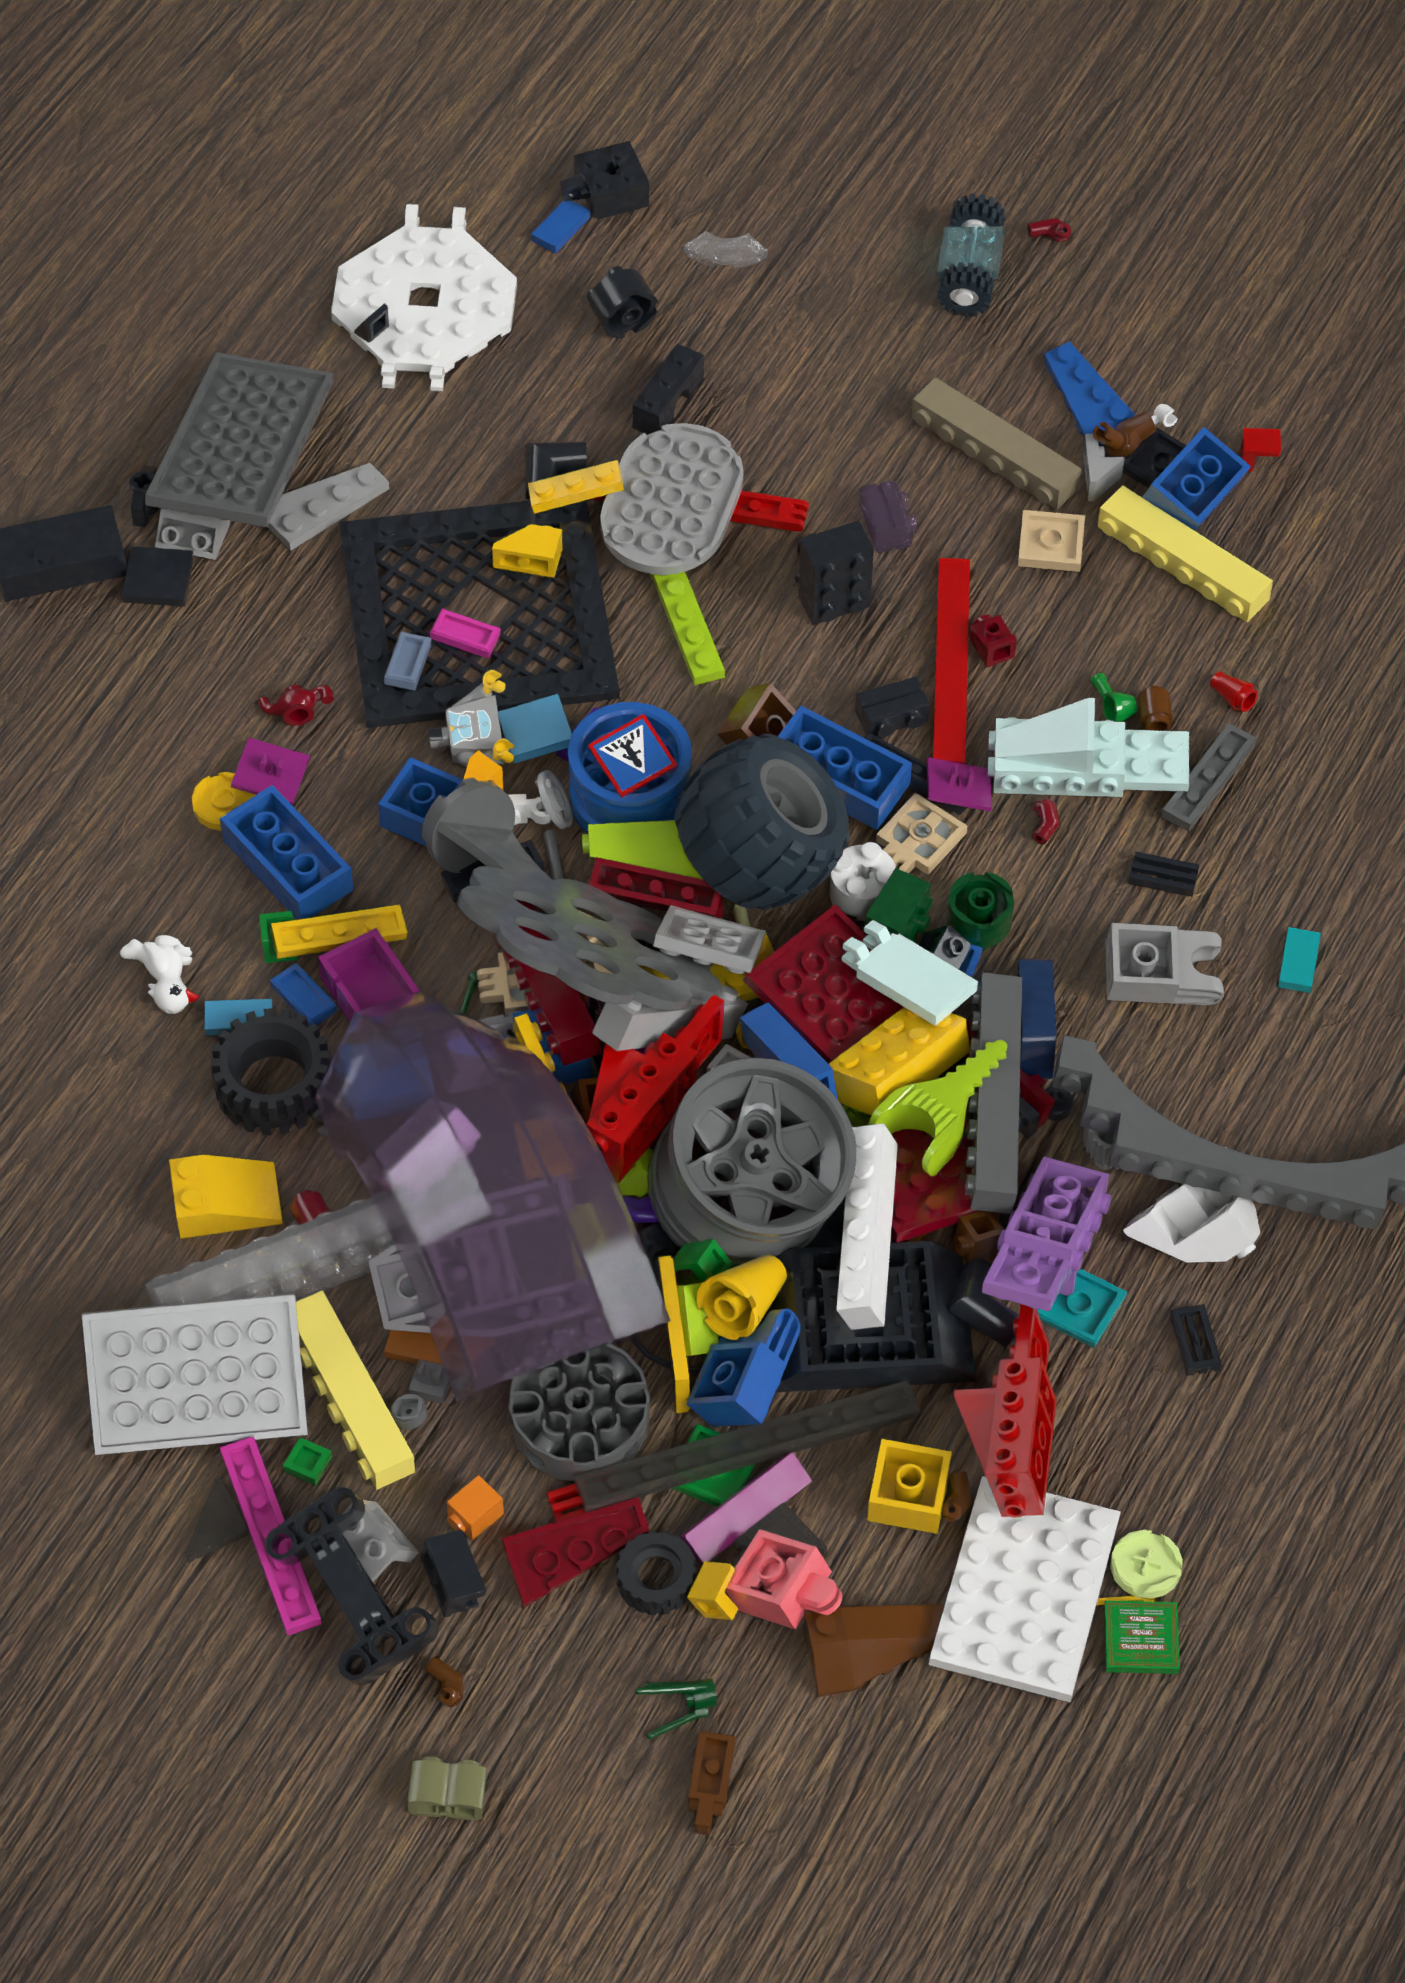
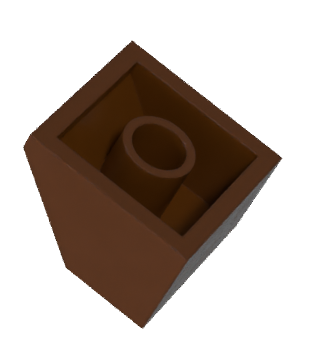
(757, 713)

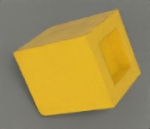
(709, 1591)

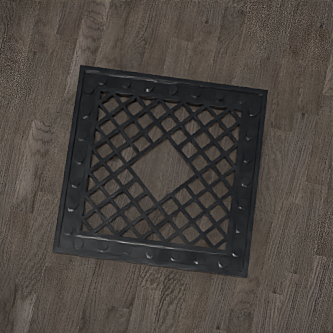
(390, 707)

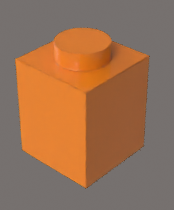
(474, 1508)

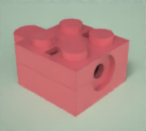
(782, 1581)

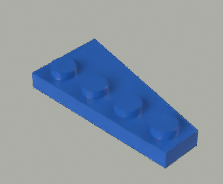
(1085, 390)

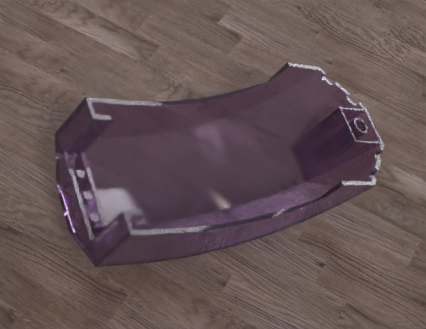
(487, 1192)

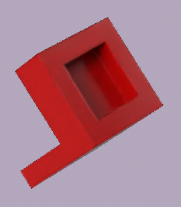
(1259, 443)

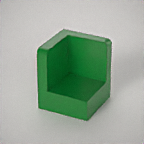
(267, 942)
(703, 1258)

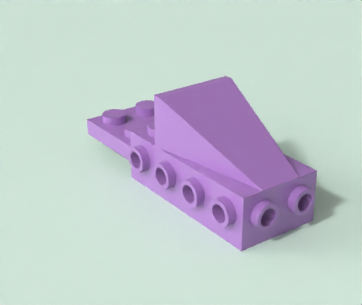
(1048, 1234)

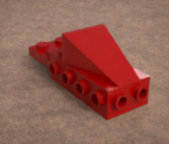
(642, 1091)
(1015, 1421)

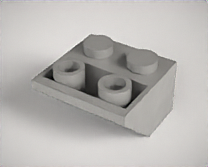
(191, 532)

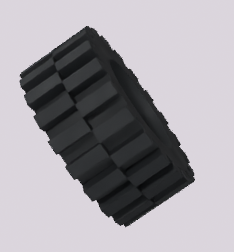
(268, 1038)

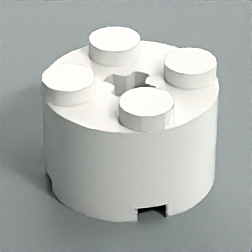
(859, 878)

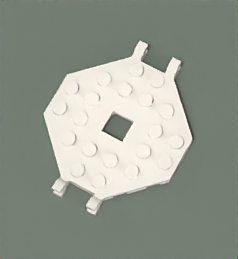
(472, 303)

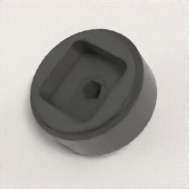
(409, 1411)

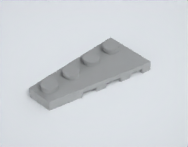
(321, 504)

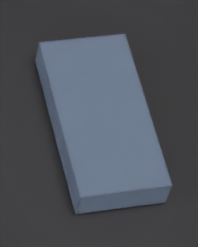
(407, 661)

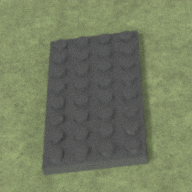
(240, 440)

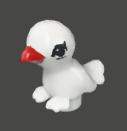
(165, 963)

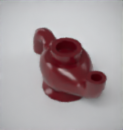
(297, 703)

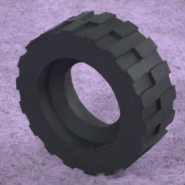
(655, 1546)

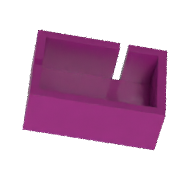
(364, 973)

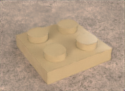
(1051, 540)

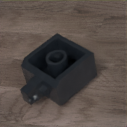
(608, 180)

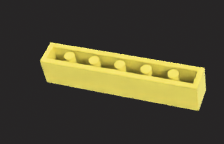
(1184, 554)
(351, 1394)

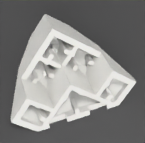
(1197, 1225)

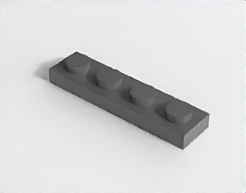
(1209, 777)

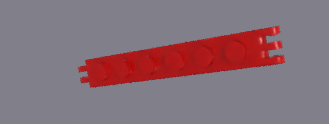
(767, 511)

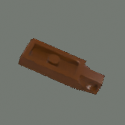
(710, 1778)

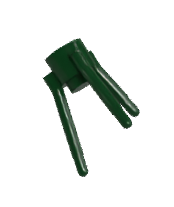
(696, 1694)

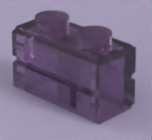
(887, 516)

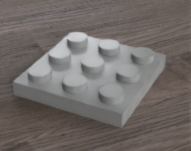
(709, 939)

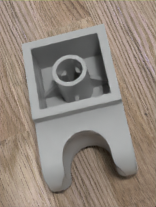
(1157, 965)

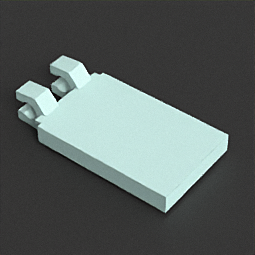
(908, 973)

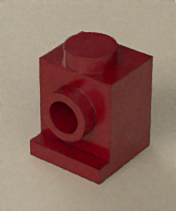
(993, 640)

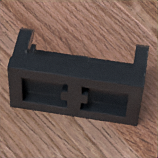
(452, 1572)

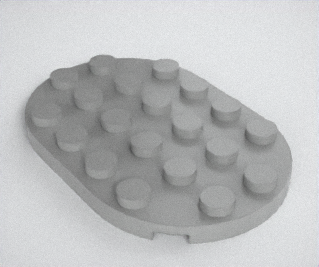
(673, 500)

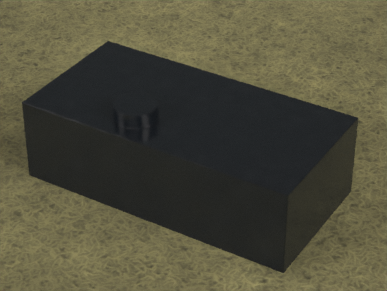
(60, 553)

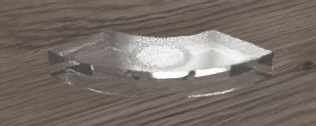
(730, 251)

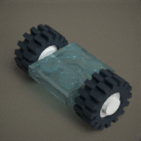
(970, 255)

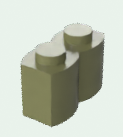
(447, 1789)

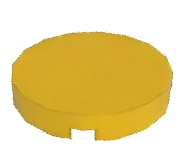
(216, 798)

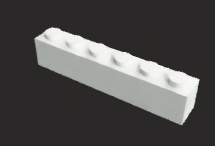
(868, 1229)

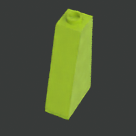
(640, 844)

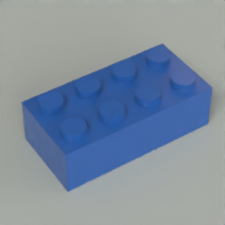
(863, 772)
(286, 854)

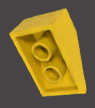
(223, 1194)

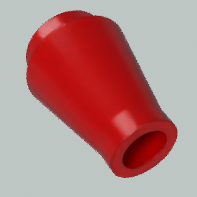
(1234, 691)

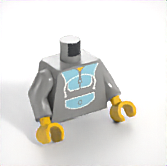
(475, 725)

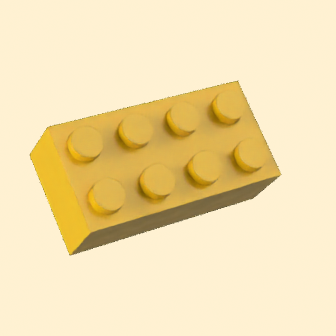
(897, 1055)

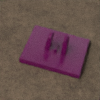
(270, 765)
(959, 784)

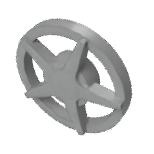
(554, 799)

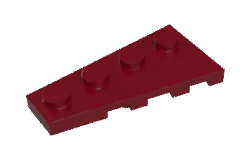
(567, 1548)

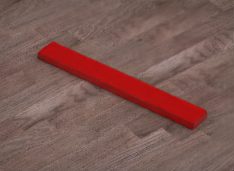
(951, 660)

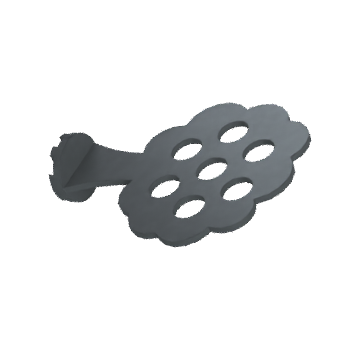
(478, 825)

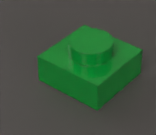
(307, 1461)

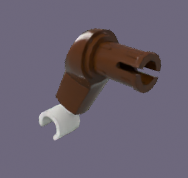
(1129, 433)

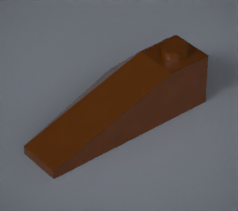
(866, 1642)

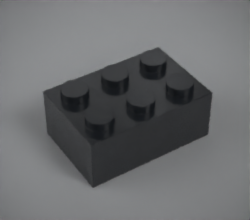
(835, 572)

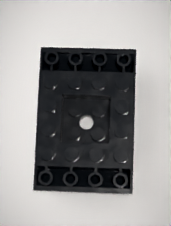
(919, 1332)

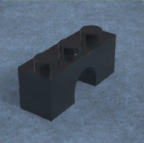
(676, 376)

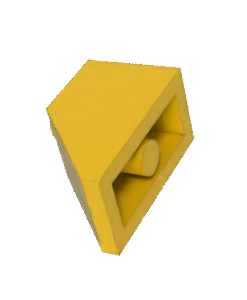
(530, 551)

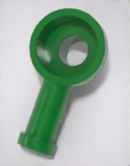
(1115, 705)

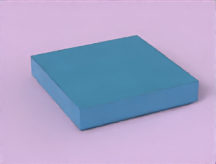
(536, 728)

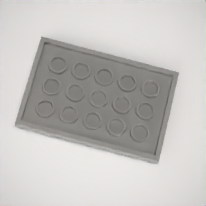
(194, 1373)

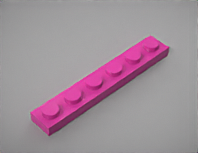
(262, 1515)

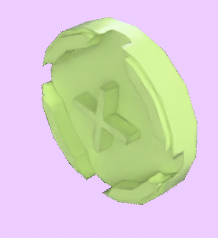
(1146, 1564)

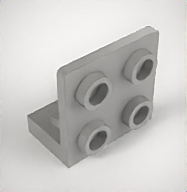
(378, 1540)

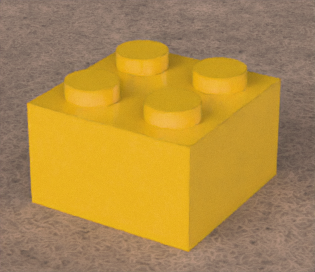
(909, 1486)

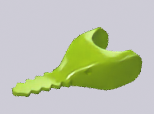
(939, 1105)

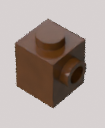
(977, 1236)

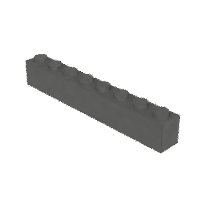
(996, 1102)

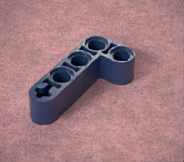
(1037, 1017)

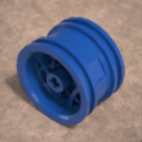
(603, 805)

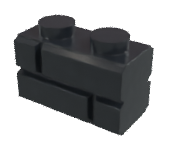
(892, 707)

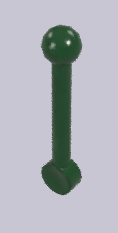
(472, 978)

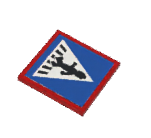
(632, 755)

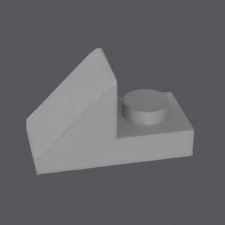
(1100, 471)

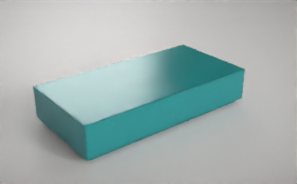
(1299, 960)

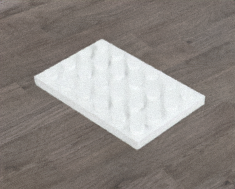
(1025, 1594)

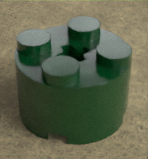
(981, 908)

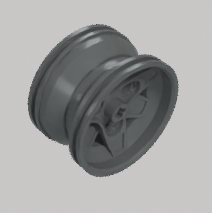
(768, 1097)

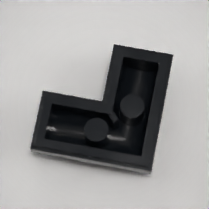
(552, 459)
(979, 1308)

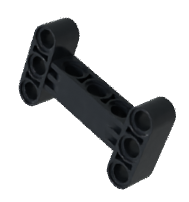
(351, 1585)

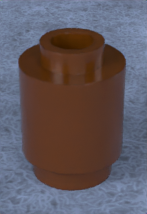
(1155, 709)

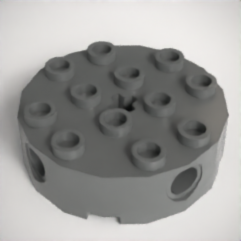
(580, 1413)

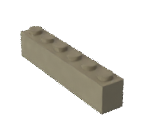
(996, 443)

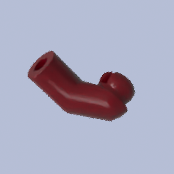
(1051, 227)
(1050, 820)

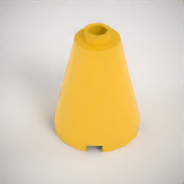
(741, 1296)

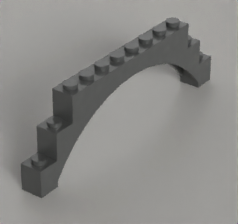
(1156, 1147)

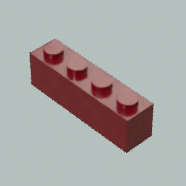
(655, 888)

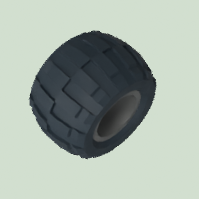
(762, 822)

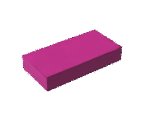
(465, 633)

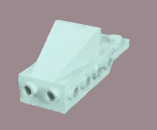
(1084, 757)

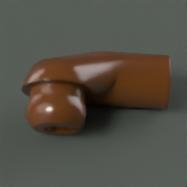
(959, 1499)
(450, 1682)

